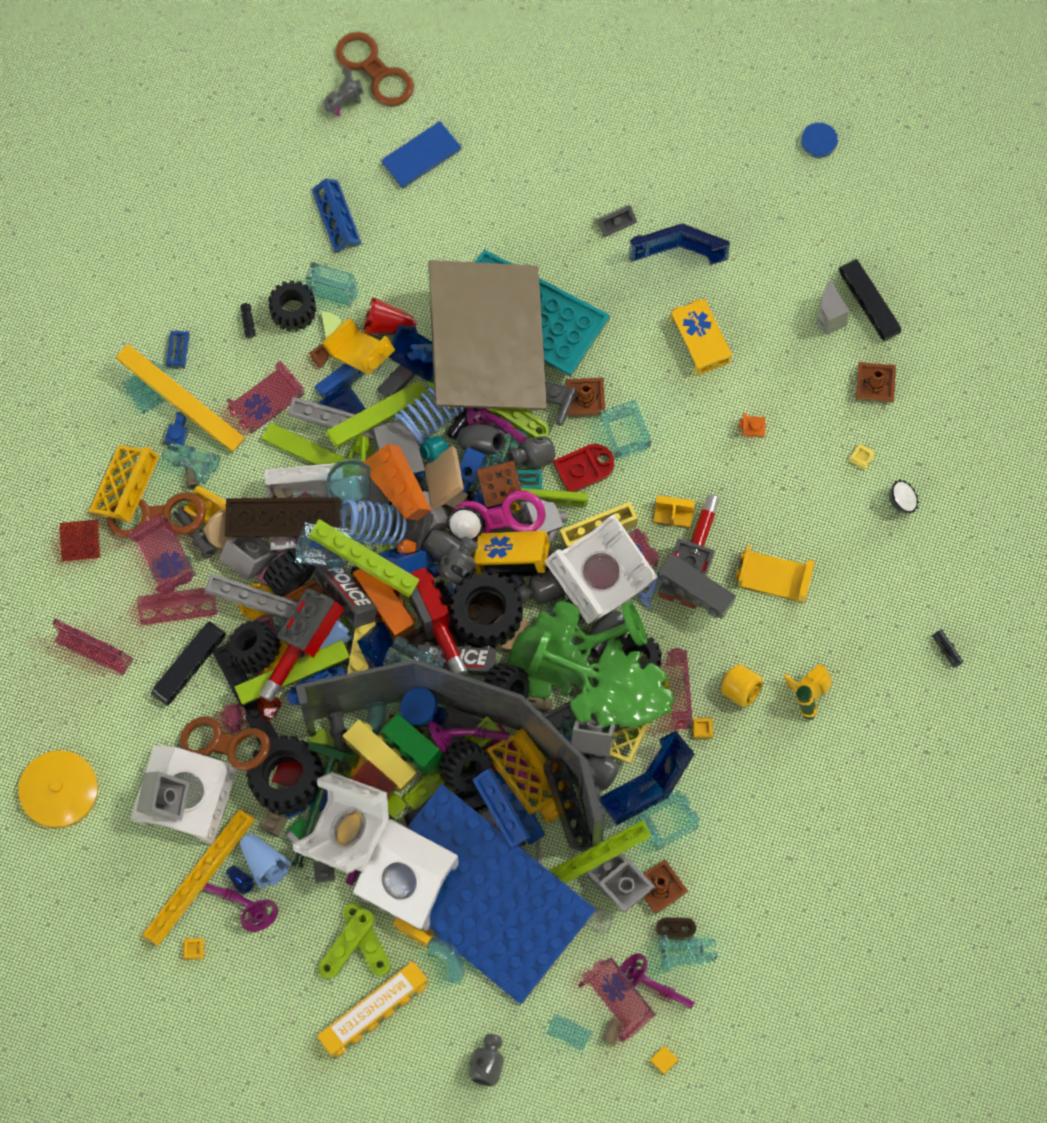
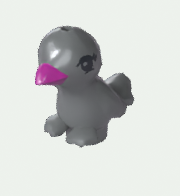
(348, 92)

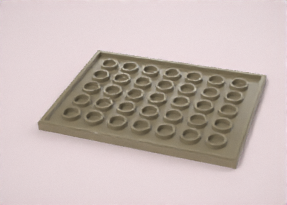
(487, 335)

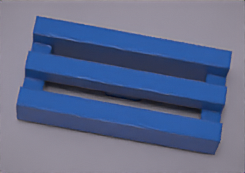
(176, 363)

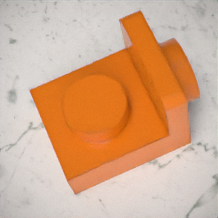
(752, 426)

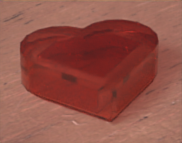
(268, 709)

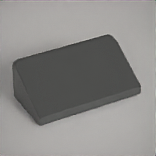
(616, 220)
(396, 381)

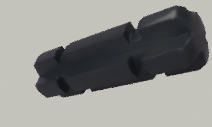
(247, 319)
(443, 591)

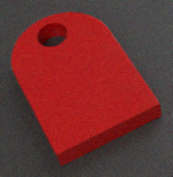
(583, 467)

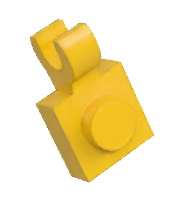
(550, 812)

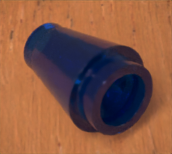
(241, 881)

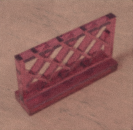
(91, 648)

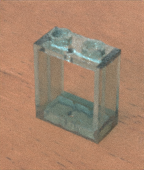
(332, 284)
(619, 412)
(315, 556)
(683, 802)

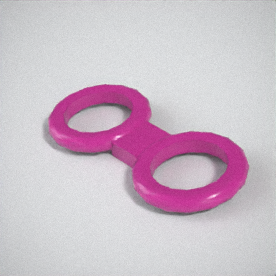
(502, 517)

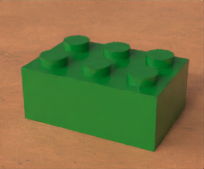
(412, 745)

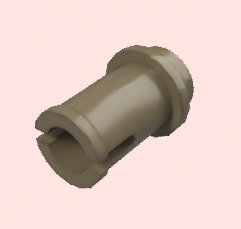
(191, 481)
(541, 703)
(612, 1031)

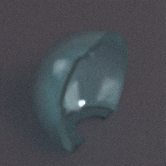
(349, 480)

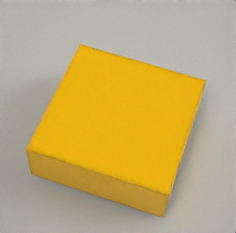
(702, 728)
(193, 949)
(664, 1059)

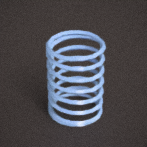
(413, 428)
(387, 520)

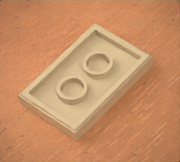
(444, 478)

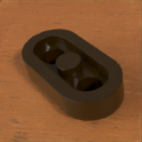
(676, 926)

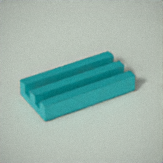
(539, 479)

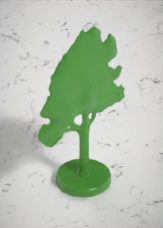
(562, 631)
(624, 690)

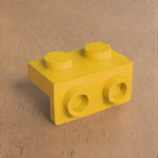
(212, 503)

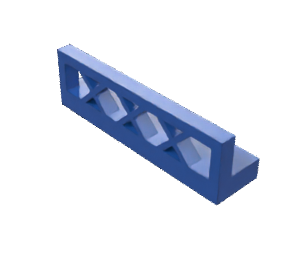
(339, 211)
(338, 379)

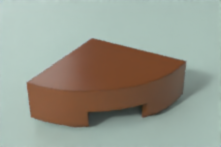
(319, 356)

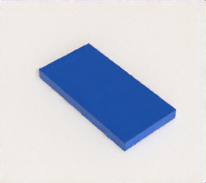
(421, 154)

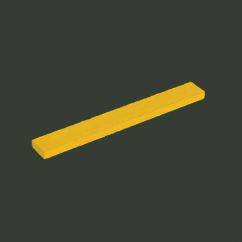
(180, 398)
(198, 877)

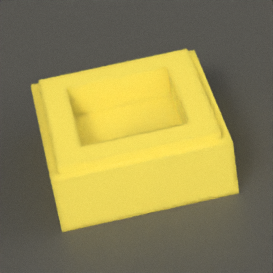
(862, 456)

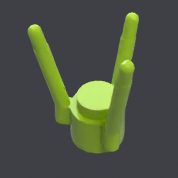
(361, 447)

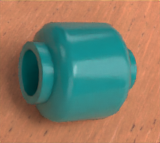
(432, 448)

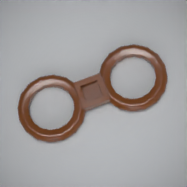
(374, 68)
(150, 511)
(226, 743)

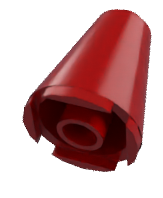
(385, 318)

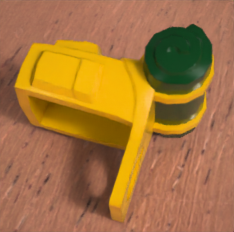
(809, 689)

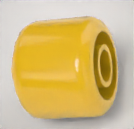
(741, 685)

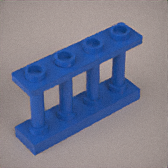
(507, 809)

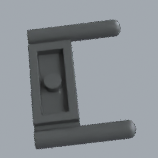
(560, 396)

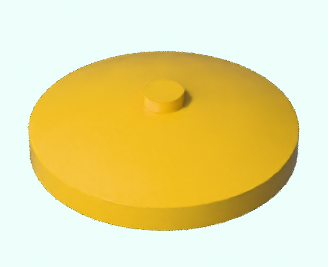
(58, 789)

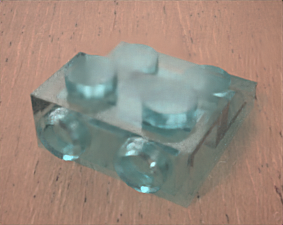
(142, 394)

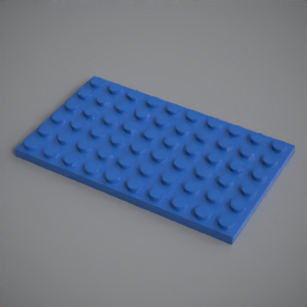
(499, 900)

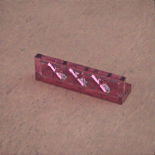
(174, 599)

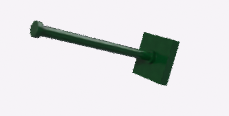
(333, 755)

